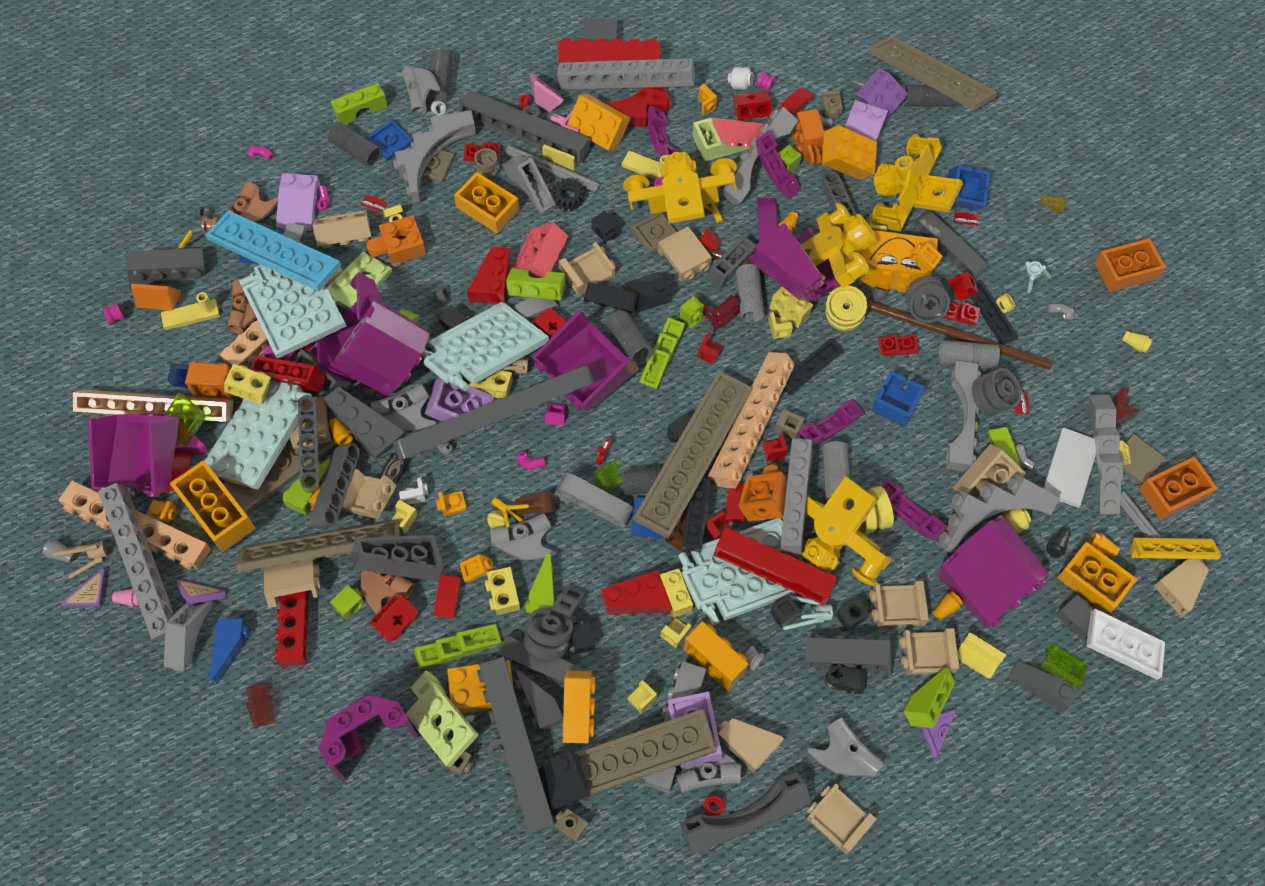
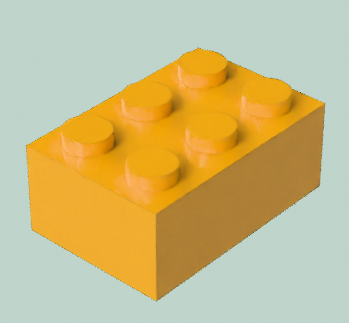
(598, 121)
(849, 152)
(486, 202)
(1097, 578)
(715, 655)
(466, 689)
(578, 706)

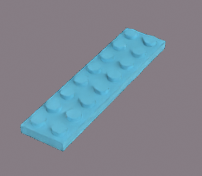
(273, 250)

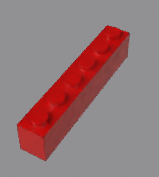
(607, 50)
(775, 566)

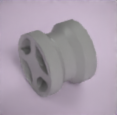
(754, 658)

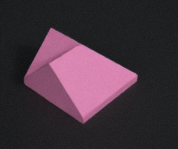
(544, 94)

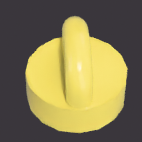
(1007, 301)
(496, 519)

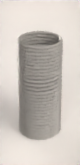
(751, 295)
(987, 355)
(835, 462)

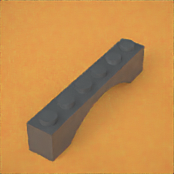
(707, 831)

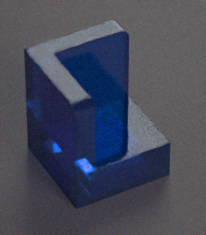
(177, 375)

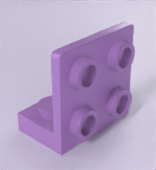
(882, 92)

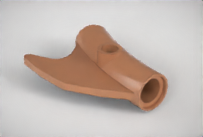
(249, 204)
(241, 310)
(378, 587)

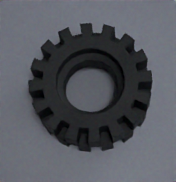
(568, 185)

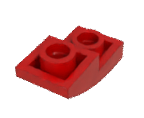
(797, 100)
(470, 150)
(963, 313)
(898, 346)
(180, 465)
(732, 511)
(446, 596)

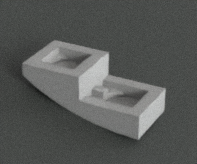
(534, 307)

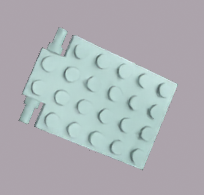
(290, 311)
(482, 345)
(256, 436)
(728, 585)

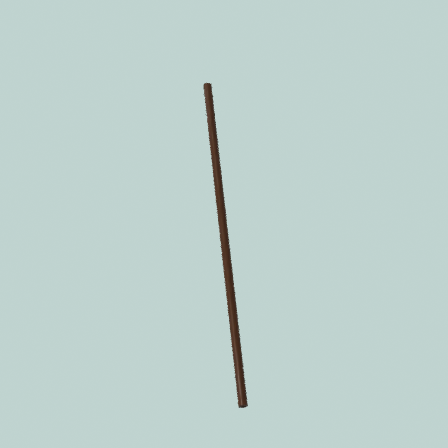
(935, 327)

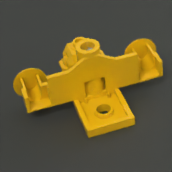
(913, 183)
(682, 190)
(840, 244)
(840, 527)

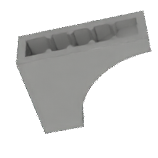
(526, 174)
(182, 634)

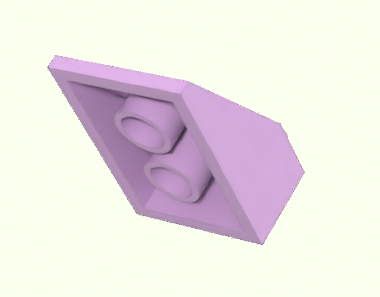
(866, 120)
(297, 200)
(451, 401)
(688, 704)

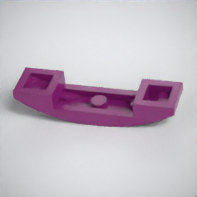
(658, 137)
(774, 166)
(766, 217)
(832, 424)
(911, 514)

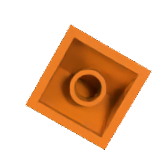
(155, 296)

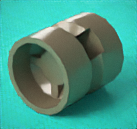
(487, 163)

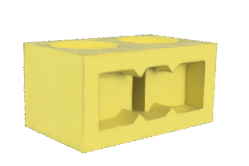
(790, 307)
(491, 387)
(245, 388)
(505, 590)
(677, 593)

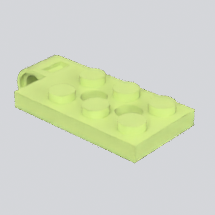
(340, 288)
(428, 707)

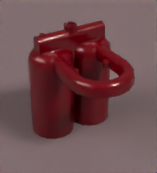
(723, 313)

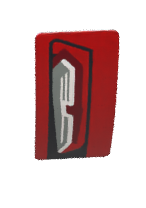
(373, 203)
(966, 219)
(1023, 406)

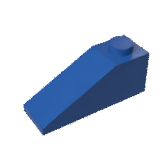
(228, 642)

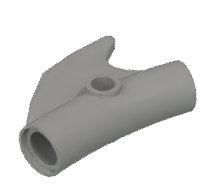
(418, 84)
(409, 415)
(523, 538)
(839, 756)
(721, 772)

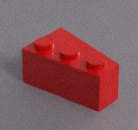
(490, 281)
(637, 596)

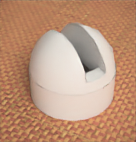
(440, 105)

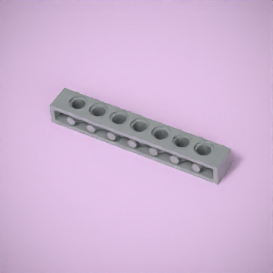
(626, 74)
(137, 558)

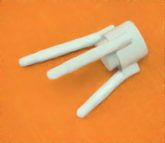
(1034, 271)
(820, 613)

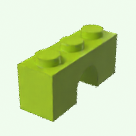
(348, 105)
(548, 287)

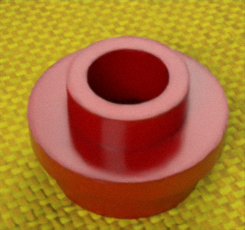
(717, 799)

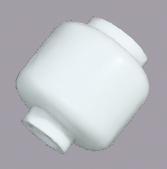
(741, 78)

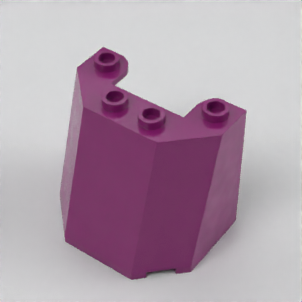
(789, 265)
(335, 341)
(581, 345)
(382, 348)
(132, 451)
(993, 572)
(352, 717)

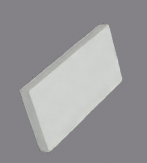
(1070, 467)
(1126, 644)

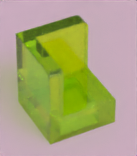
(608, 477)

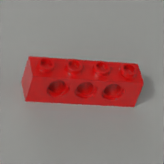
(289, 372)
(297, 653)

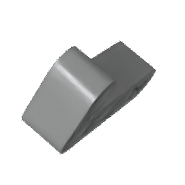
(593, 499)

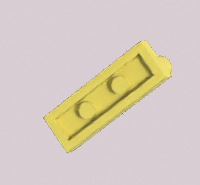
(643, 165)
(190, 314)

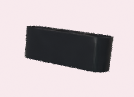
(610, 296)

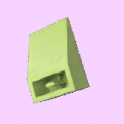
(709, 142)

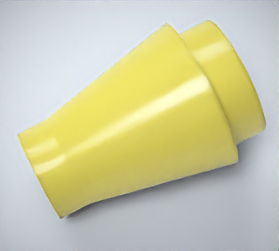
(1137, 341)

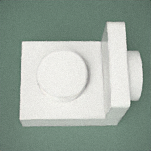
(413, 495)

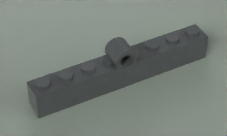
(524, 125)
(516, 745)

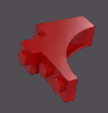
(638, 105)

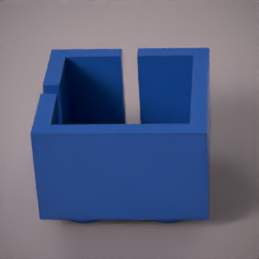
(972, 183)
(896, 403)

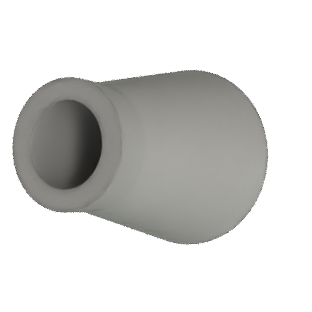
(55, 546)

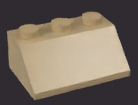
(342, 228)
(991, 467)

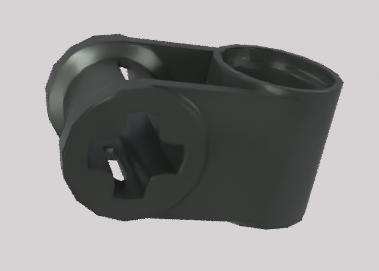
(848, 679)

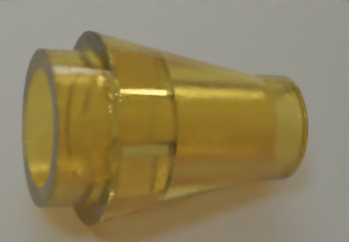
(1054, 203)

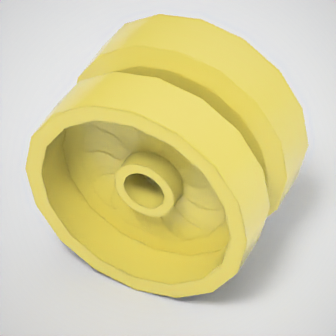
(846, 308)
(881, 514)

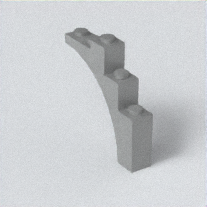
(442, 132)
(1109, 462)
(992, 500)

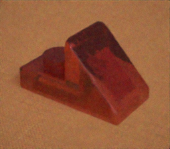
(1123, 411)
(260, 705)

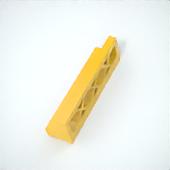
(1174, 548)

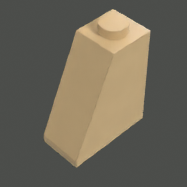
(1183, 585)
(748, 742)

